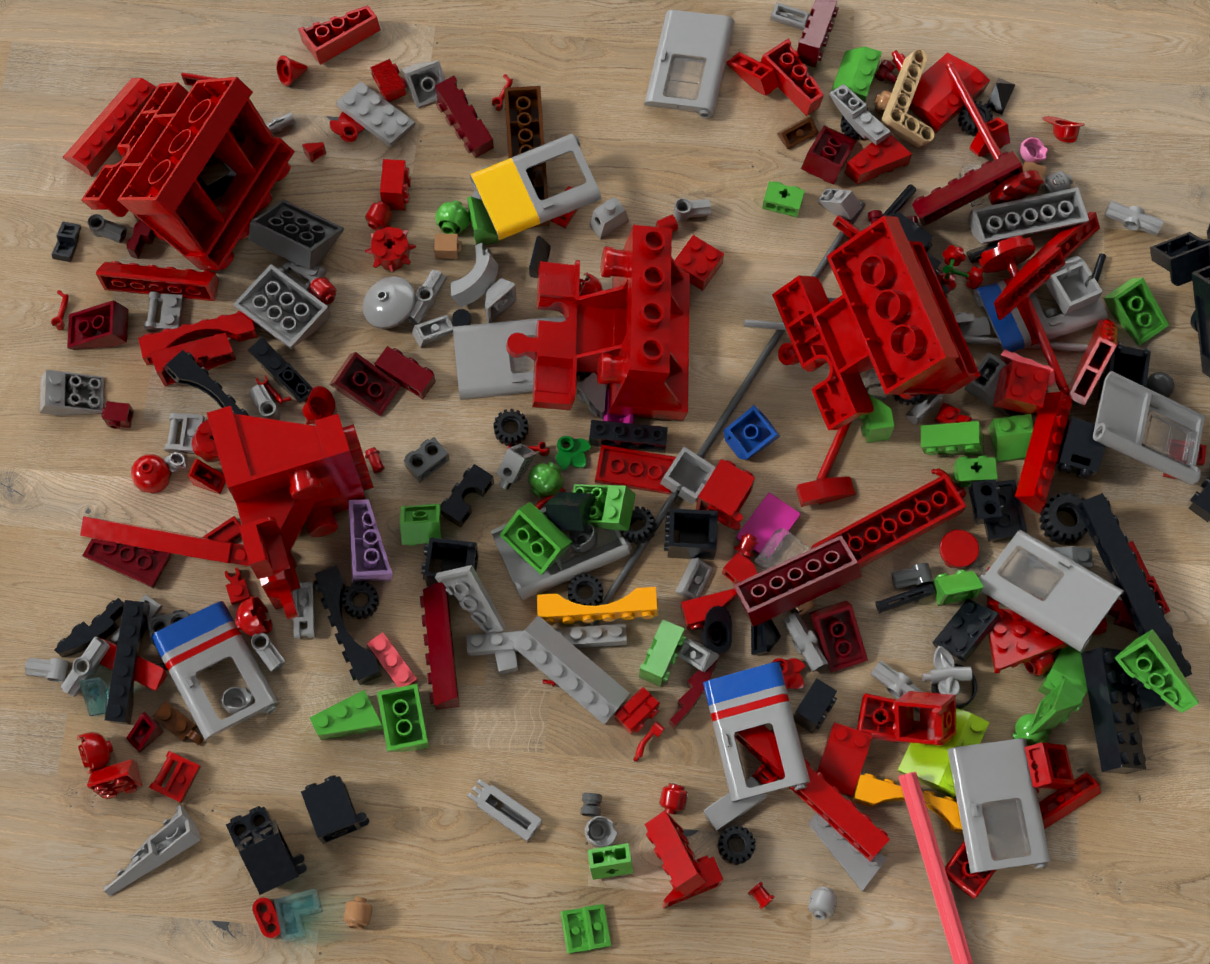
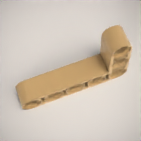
(896, 115)

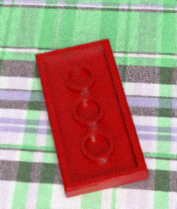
(633, 469)

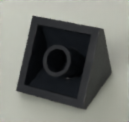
(570, 510)

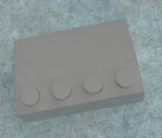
(282, 307)

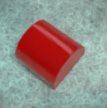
(668, 222)

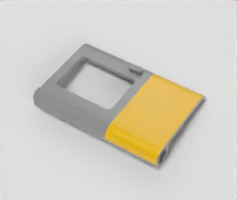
(511, 196)

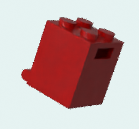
(1021, 387)
(726, 493)
(936, 721)

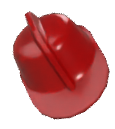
(1064, 129)
(319, 405)

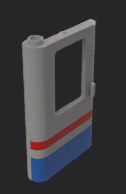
(1015, 328)
(200, 643)
(749, 701)

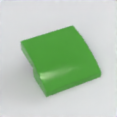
(585, 929)

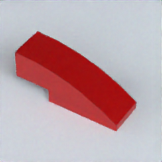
(825, 490)

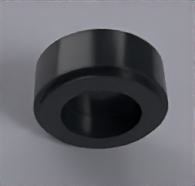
(461, 317)

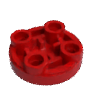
(959, 549)

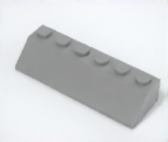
(1028, 216)
(571, 669)

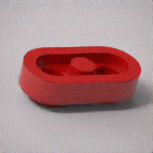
(267, 918)

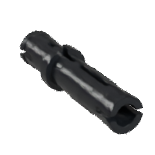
(926, 590)

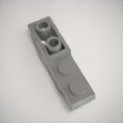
(858, 116)

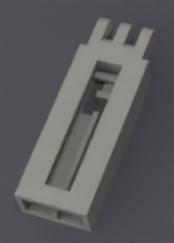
(512, 814)

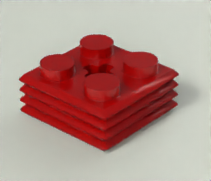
(870, 708)
(956, 872)

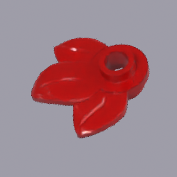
(344, 126)
(791, 672)

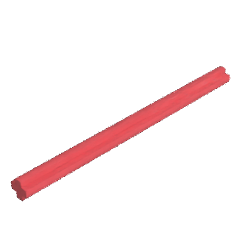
(935, 869)

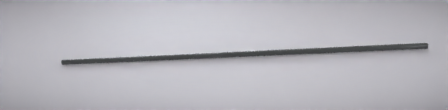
(717, 428)

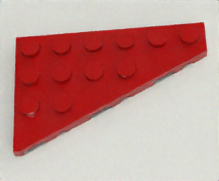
(1020, 641)

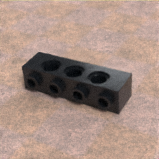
(628, 436)

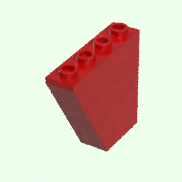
(1093, 361)

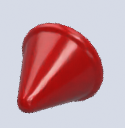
(289, 70)

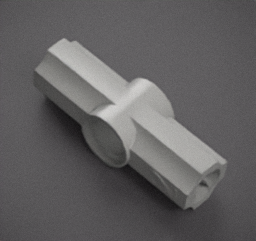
(1133, 218)
(431, 288)
(805, 642)
(92, 656)
(896, 683)

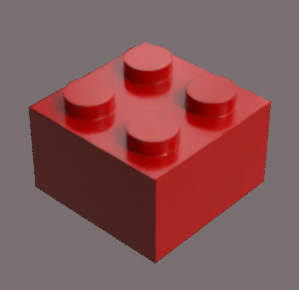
(395, 184)
(700, 261)

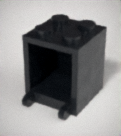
(1129, 363)
(1079, 441)
(697, 534)
(453, 555)
(332, 809)
(269, 857)

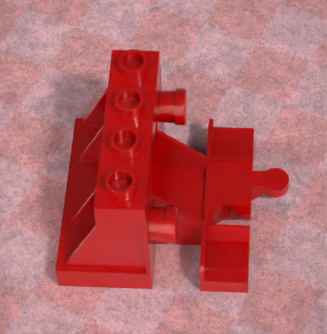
(169, 150)
(885, 320)
(624, 334)
(282, 480)

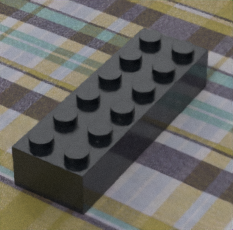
(1113, 712)

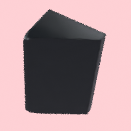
(540, 253)
(975, 254)

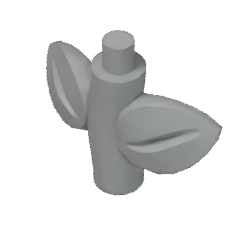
(946, 673)

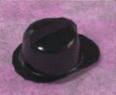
(717, 630)

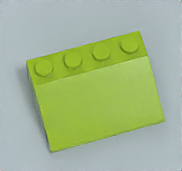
(933, 762)

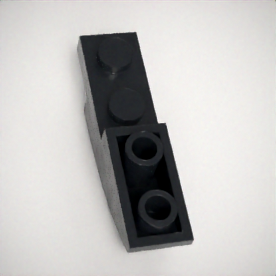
(280, 370)
(82, 634)

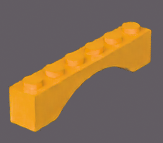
(639, 603)
(872, 792)

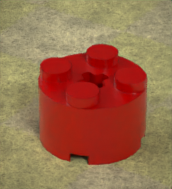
(203, 445)

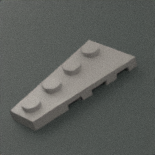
(473, 597)
(853, 862)

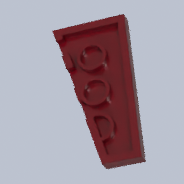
(133, 562)

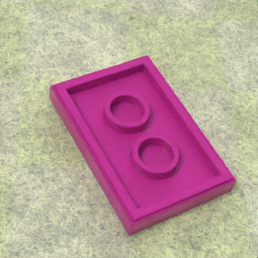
(768, 517)

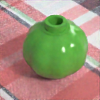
(452, 215)
(545, 479)
(1022, 727)

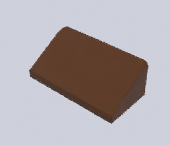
(798, 132)

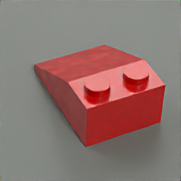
(844, 757)
(711, 874)

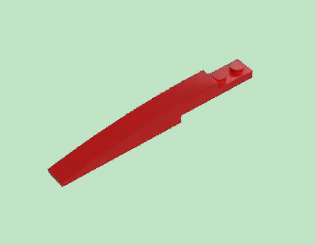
(1044, 264)
(164, 541)

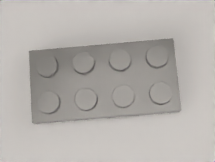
(375, 114)

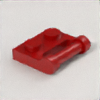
(179, 781)

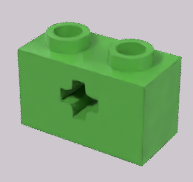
(789, 205)
(965, 475)
(610, 861)

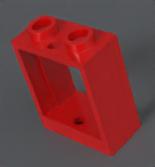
(1047, 757)

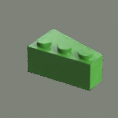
(953, 439)
(662, 653)
(347, 718)

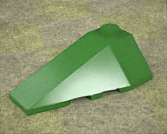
(1155, 667)

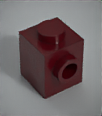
(117, 415)

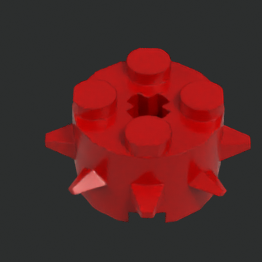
(390, 248)

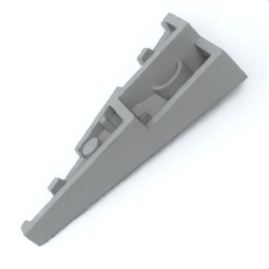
(175, 837)

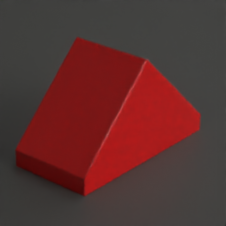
(206, 477)

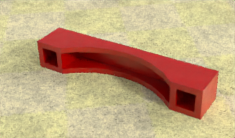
(236, 326)

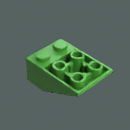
(610, 506)

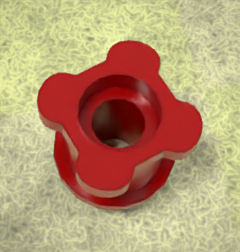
(747, 544)

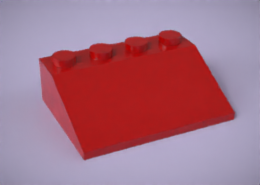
(936, 96)

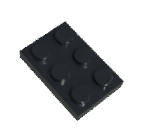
(1013, 517)
(966, 629)

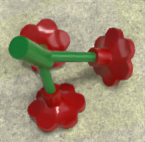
(953, 257)

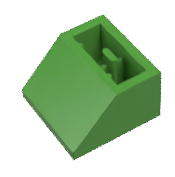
(879, 423)

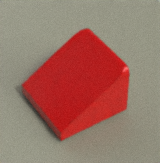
(314, 150)

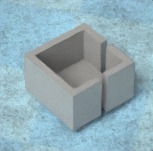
(1071, 292)
(687, 475)

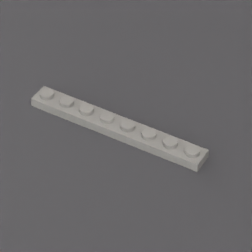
(578, 636)

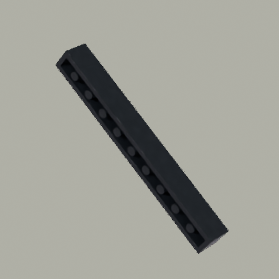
(1128, 576)

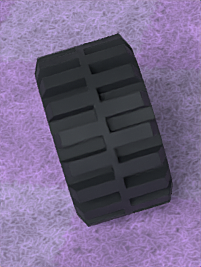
(1057, 530)

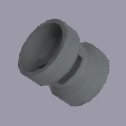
(591, 804)

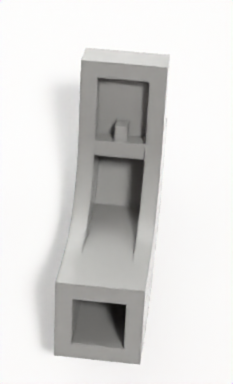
(478, 280)

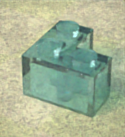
(292, 910)

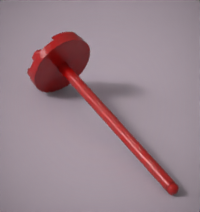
(1014, 187)
(1008, 256)

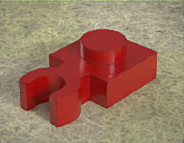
(237, 589)

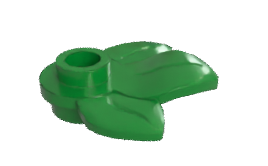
(574, 454)

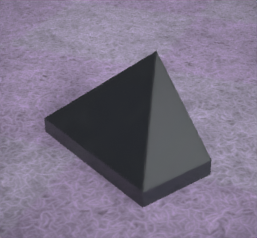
(1000, 95)
(764, 637)

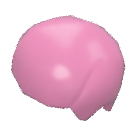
(1033, 150)

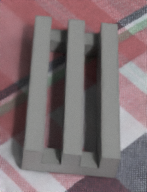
(789, 18)

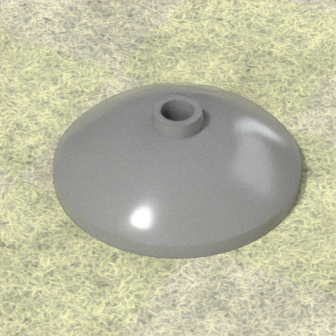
(388, 302)

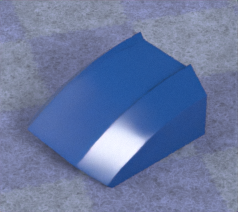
(750, 433)

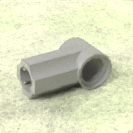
(693, 208)
(264, 402)
(268, 653)
(52, 669)

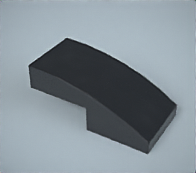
(66, 241)

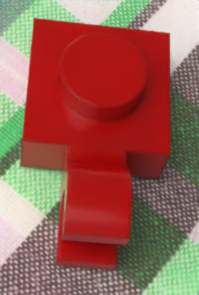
(950, 414)

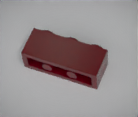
(406, 371)

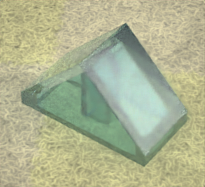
(95, 695)

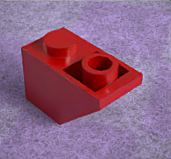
(1000, 133)

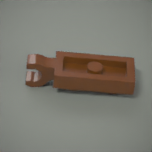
(177, 723)

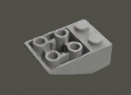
(70, 393)

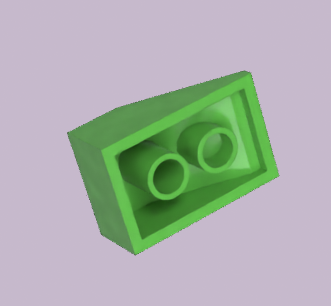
(1136, 310)
(1067, 665)
(1056, 707)

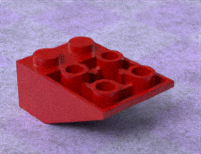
(115, 779)

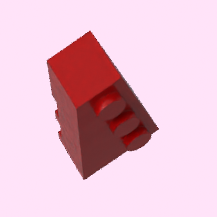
(877, 160)

